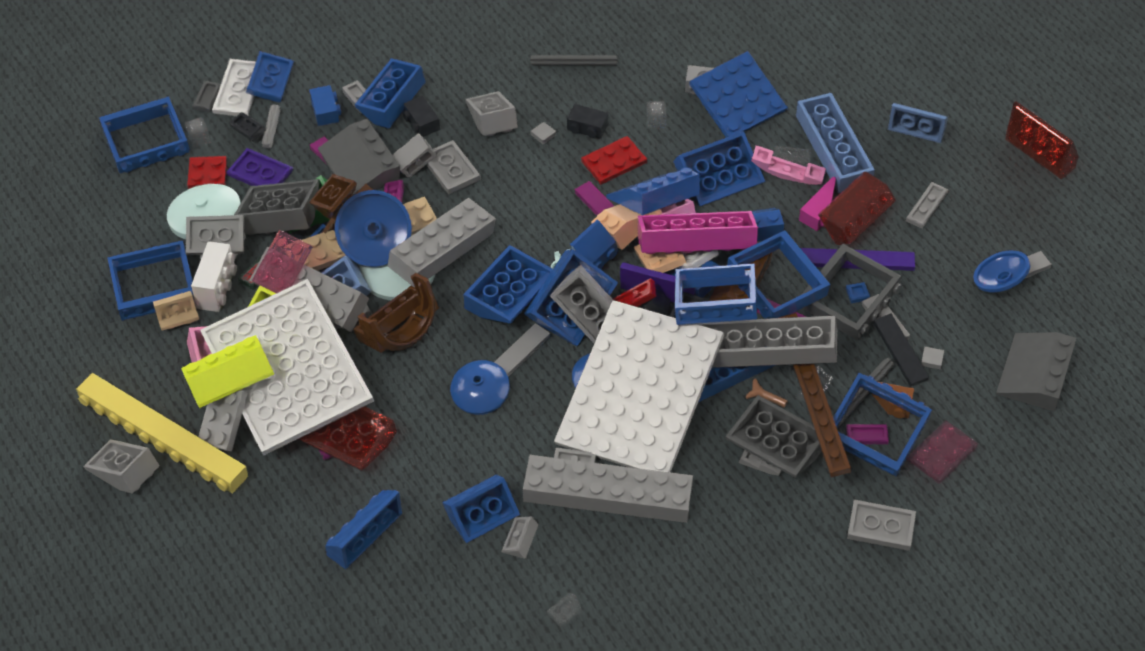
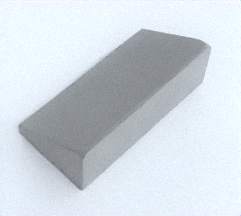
(520, 536)

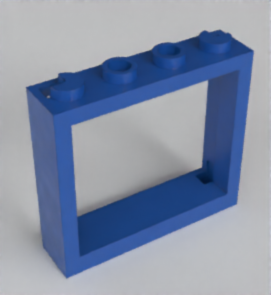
(137, 115)
(140, 258)
(799, 260)
(715, 310)
(900, 399)

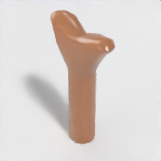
(758, 390)

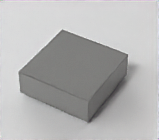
(543, 133)
(932, 357)

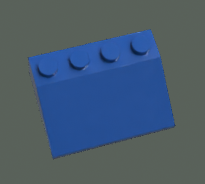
(723, 168)
(658, 191)
(506, 286)
(548, 313)

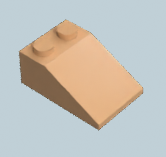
(621, 223)

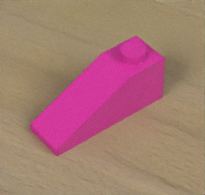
(816, 204)

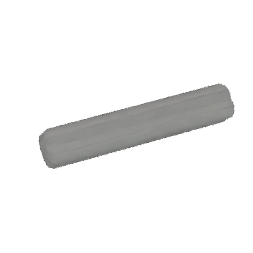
(271, 126)

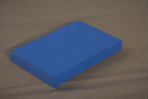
(269, 77)

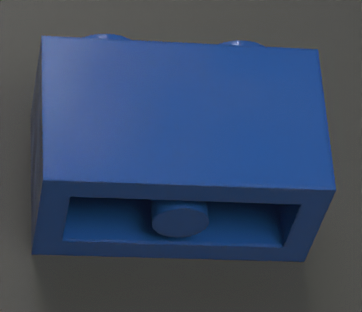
(325, 105)

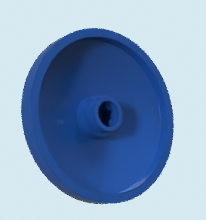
(371, 227)

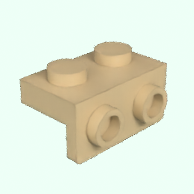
(176, 310)

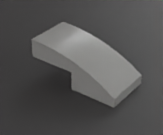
(757, 463)

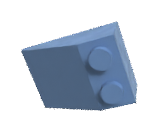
(348, 273)

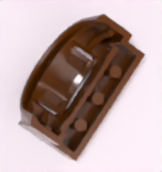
(376, 329)

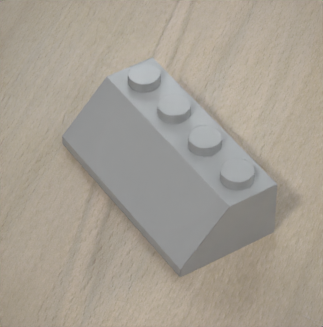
(583, 301)

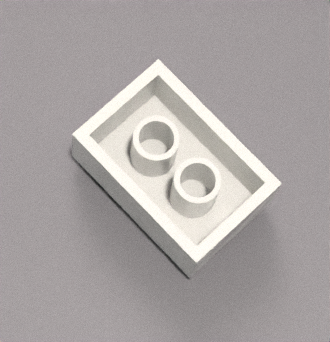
(214, 276)

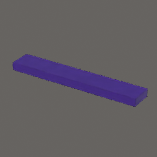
(890, 259)

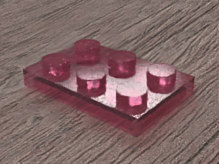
(282, 263)
(942, 451)

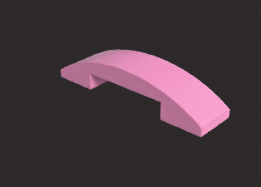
(785, 169)

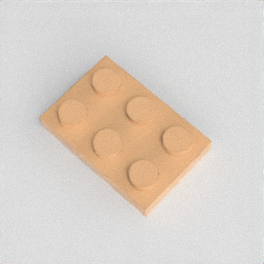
(660, 261)

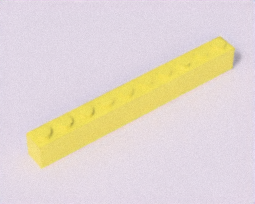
(162, 433)

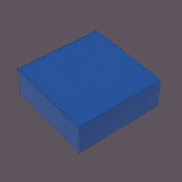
(857, 292)

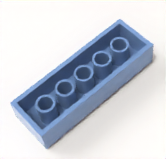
(833, 140)

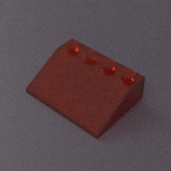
(1041, 141)
(354, 437)

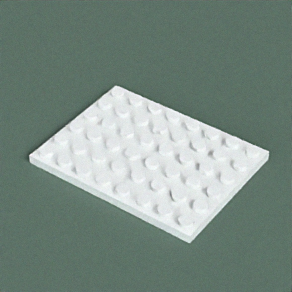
(310, 365)
(639, 388)

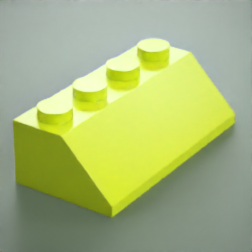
(227, 371)

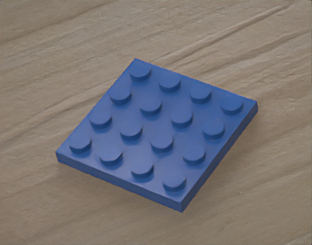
(737, 95)

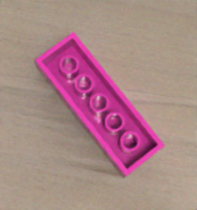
(697, 232)

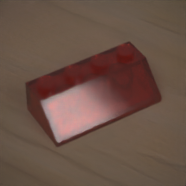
(856, 208)

